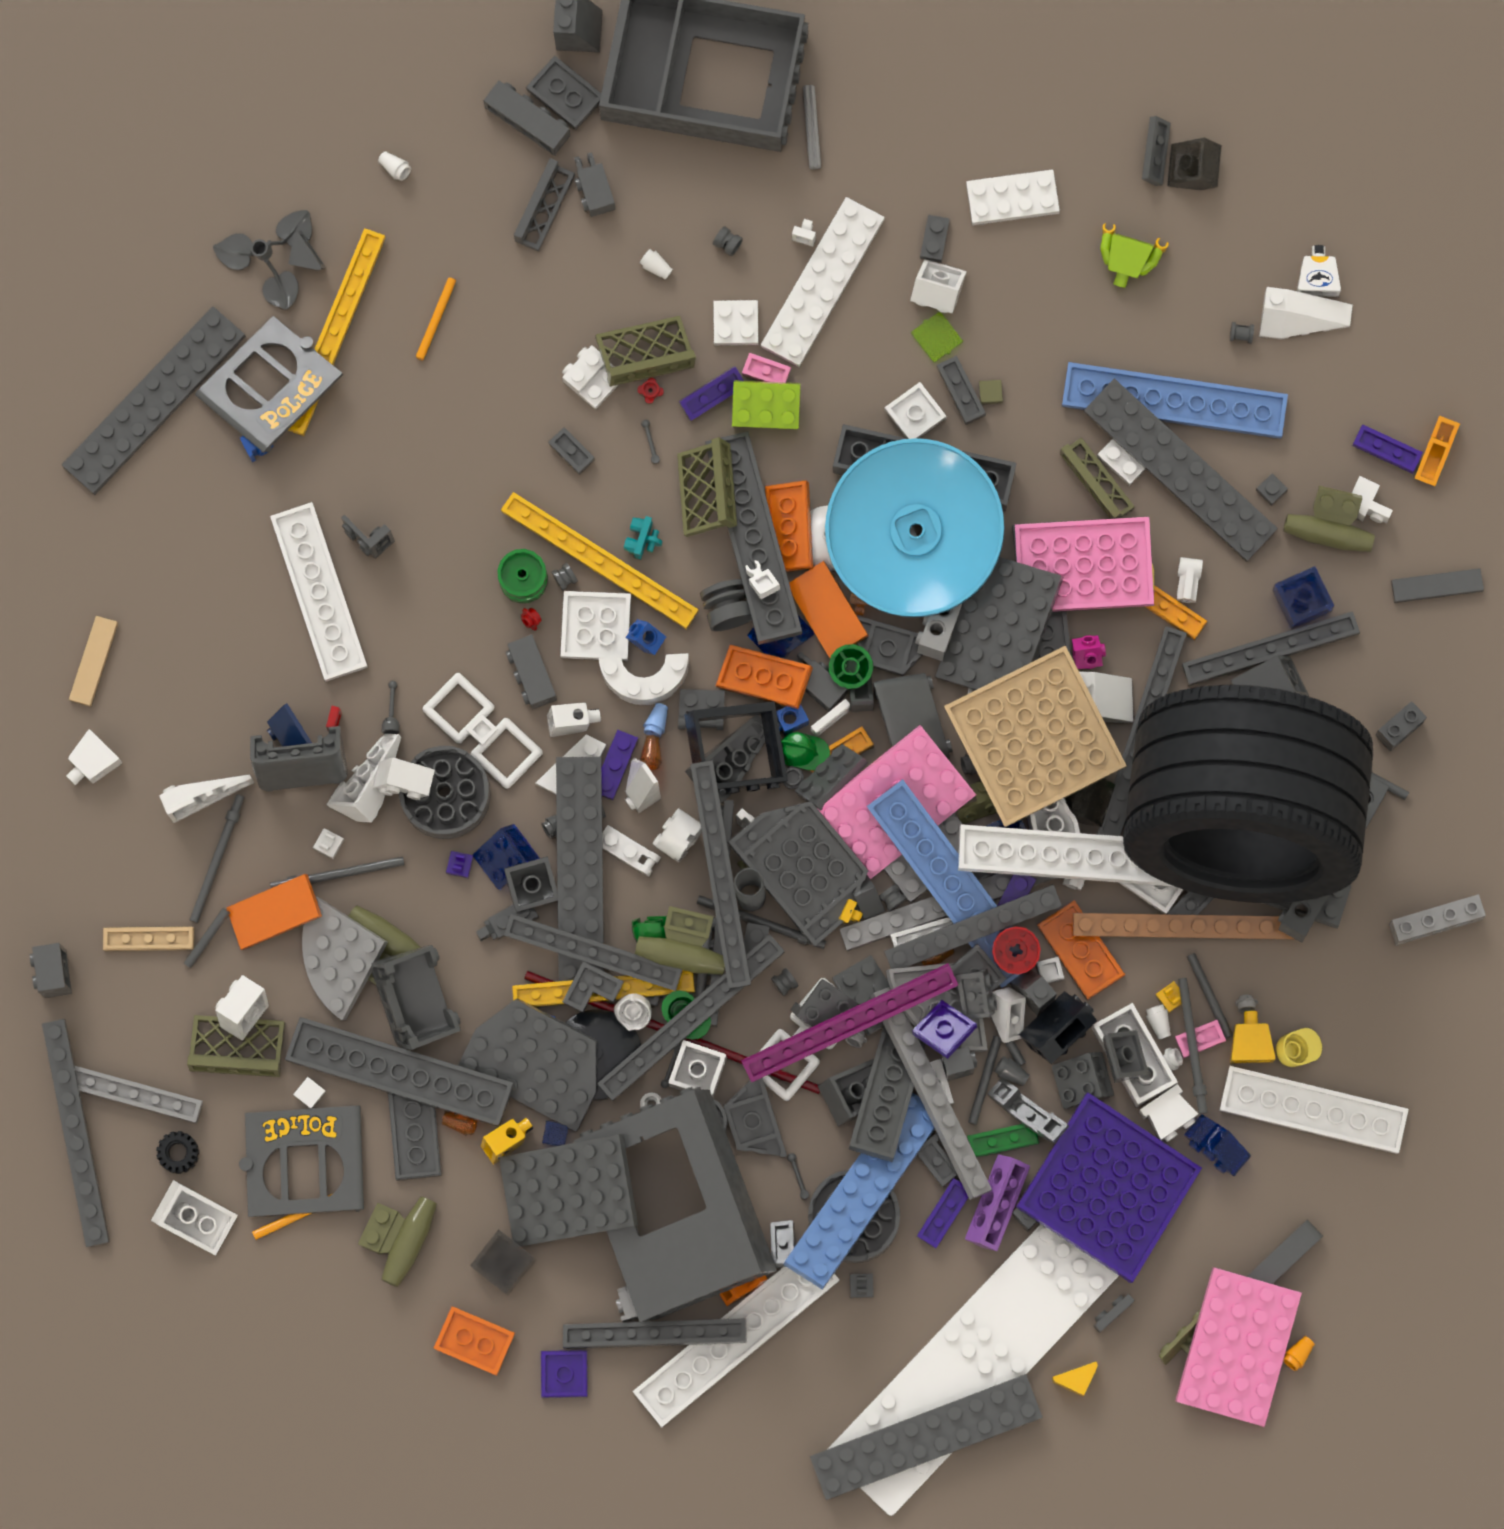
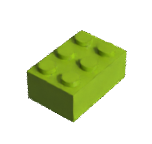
(766, 404)

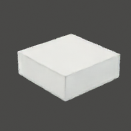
(1050, 970)
(309, 1093)

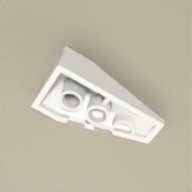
(641, 787)
(1055, 818)

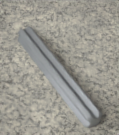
(812, 127)

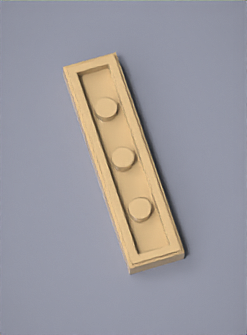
(93, 661)
(148, 938)

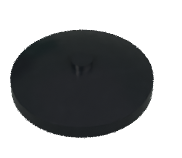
(613, 1041)

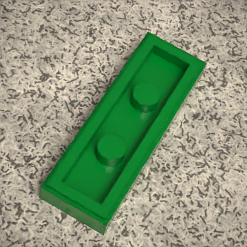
(1002, 1140)

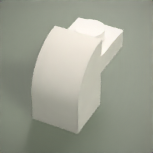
(1368, 490)

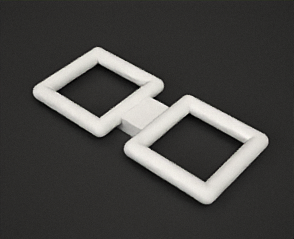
(482, 730)
(812, 1059)

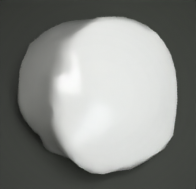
(633, 1011)

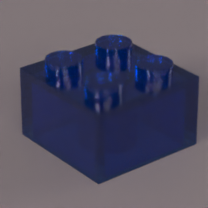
(1303, 597)

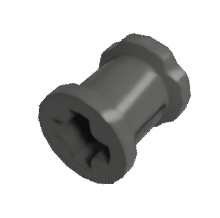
(1241, 332)

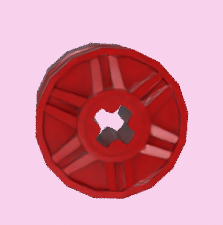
(1028, 944)

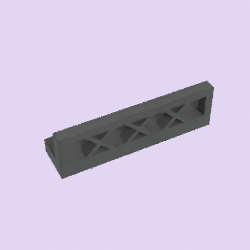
(536, 201)

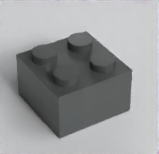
(51, 970)

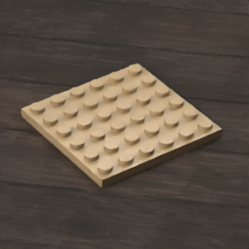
(1035, 736)

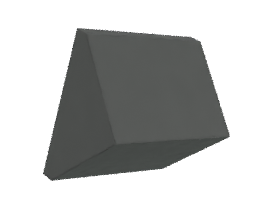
(531, 884)
(1125, 1055)

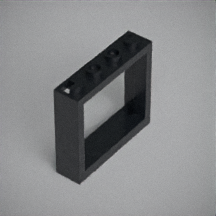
(772, 738)

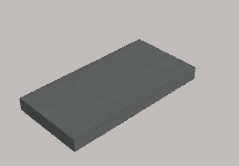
(414, 1139)

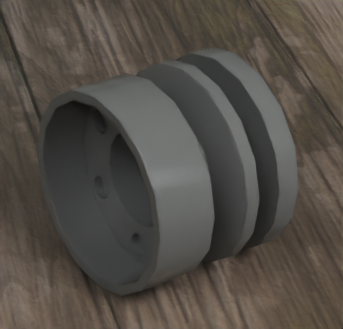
(727, 604)

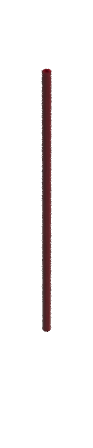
(655, 1025)

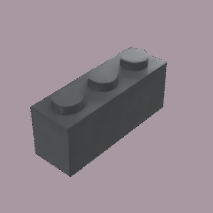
(531, 672)

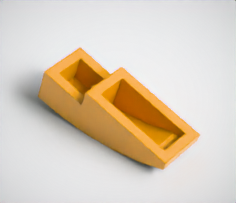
(1437, 450)

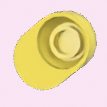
(1299, 1047)

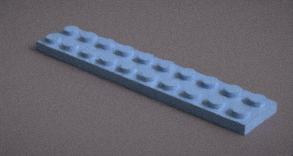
(1183, 400)
(935, 861)
(856, 1202)

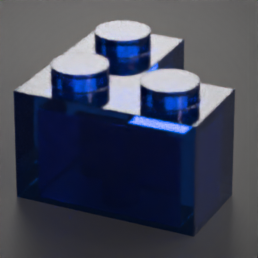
(1217, 1145)

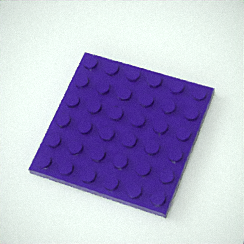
(1109, 1187)

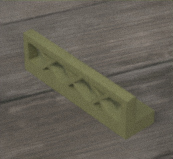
(1092, 483)

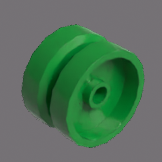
(518, 564)

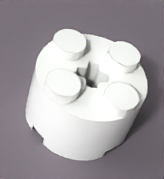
(678, 835)

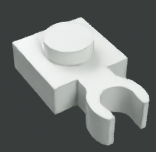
(762, 582)

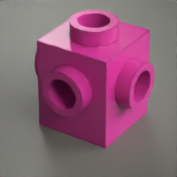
(1088, 652)

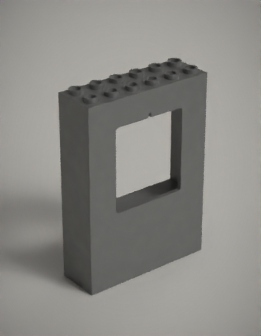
(652, 60)
(708, 1249)

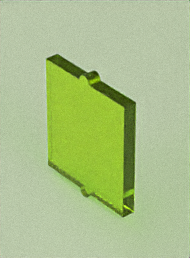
(937, 337)

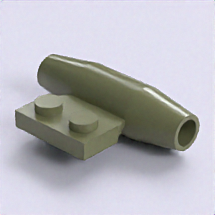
(1332, 522)
(397, 940)
(683, 944)
(398, 1237)

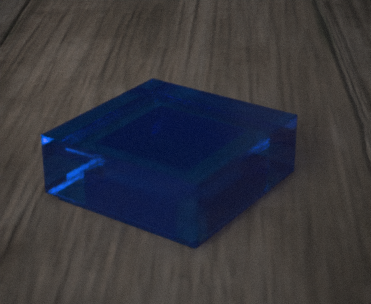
(555, 1134)

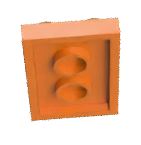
(474, 1341)

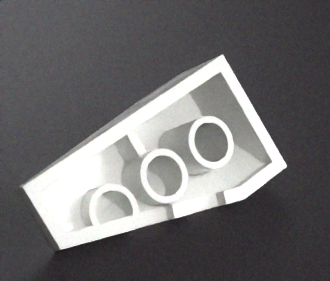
(1297, 313)
(357, 796)
(192, 797)

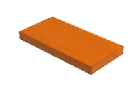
(792, 523)
(827, 609)
(764, 676)
(274, 911)
(1082, 956)

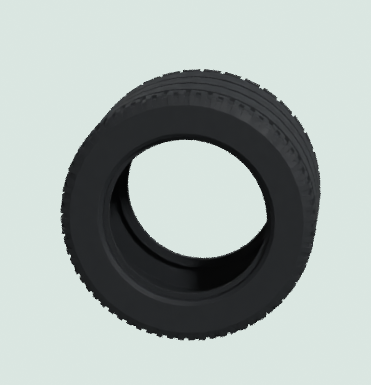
(1248, 794)

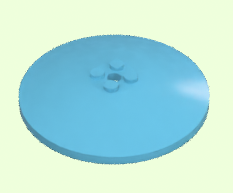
(909, 486)

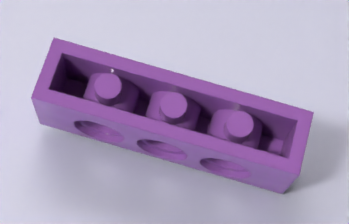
(997, 1205)

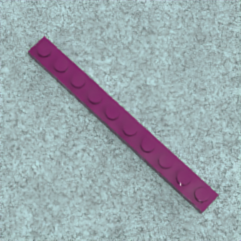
(849, 1022)

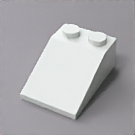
(1111, 695)
(194, 1217)

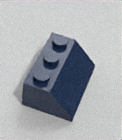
(287, 728)

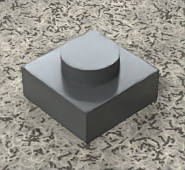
(1271, 489)

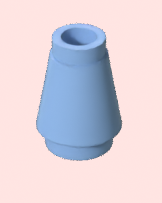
(656, 721)

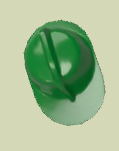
(804, 750)
(676, 1002)

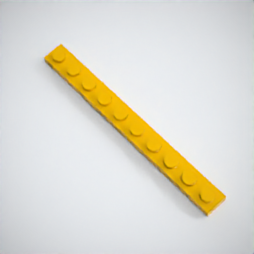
(344, 307)
(599, 560)

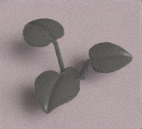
(238, 248)

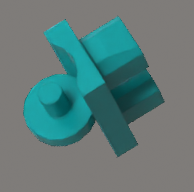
(643, 527)

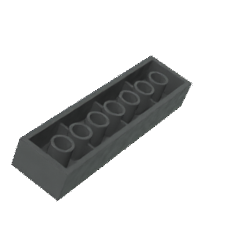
(856, 442)

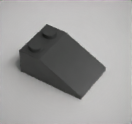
(845, 1092)

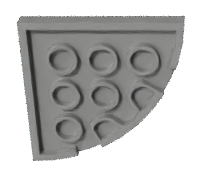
(339, 957)
(900, 976)

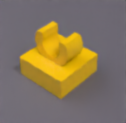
(854, 916)
(1170, 996)

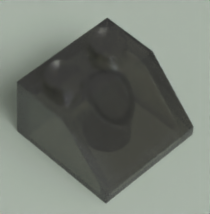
(1194, 164)

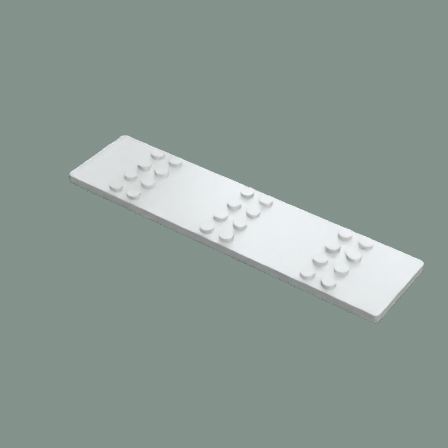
(986, 1343)

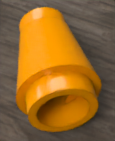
(1298, 1353)

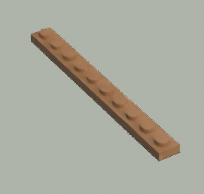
(1177, 926)

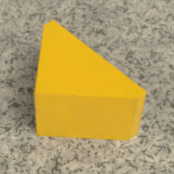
(1076, 1379)

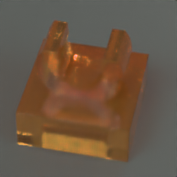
(860, 605)

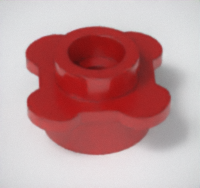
(650, 384)
(530, 618)

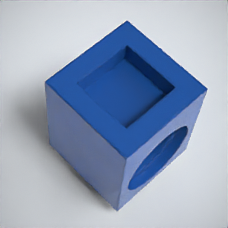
(653, 638)
(801, 719)

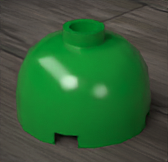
(852, 665)
(651, 927)

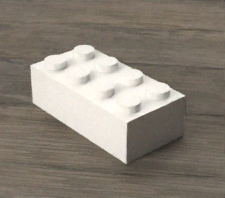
(1160, 1075)

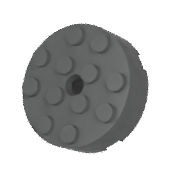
(462, 807)
(879, 1232)

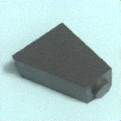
(1035, 989)

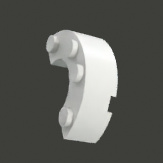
(648, 689)

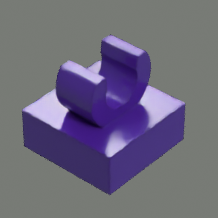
(459, 864)

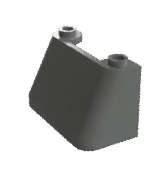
(906, 705)
(299, 764)
(414, 998)

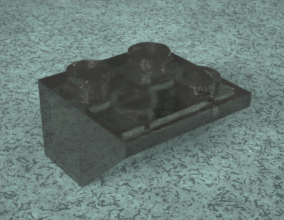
(1091, 803)

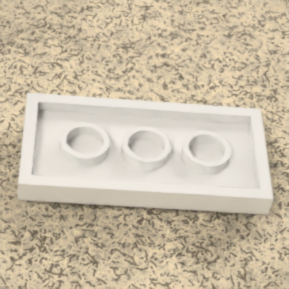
(1012, 197)

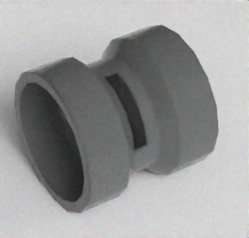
(727, 241)

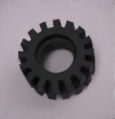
(164, 1148)

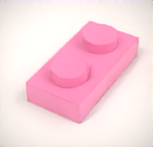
(765, 369)
(1206, 1036)

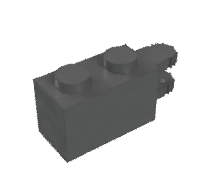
(595, 187)
(821, 685)

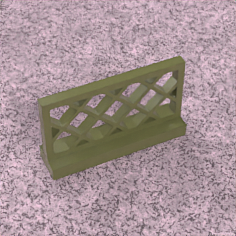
(653, 365)
(721, 481)
(236, 1065)

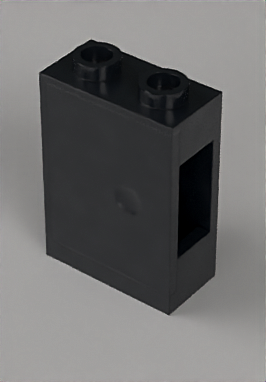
(1058, 1027)

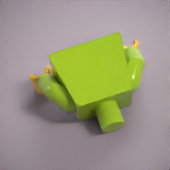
(1128, 255)

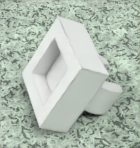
(804, 234)
(328, 843)

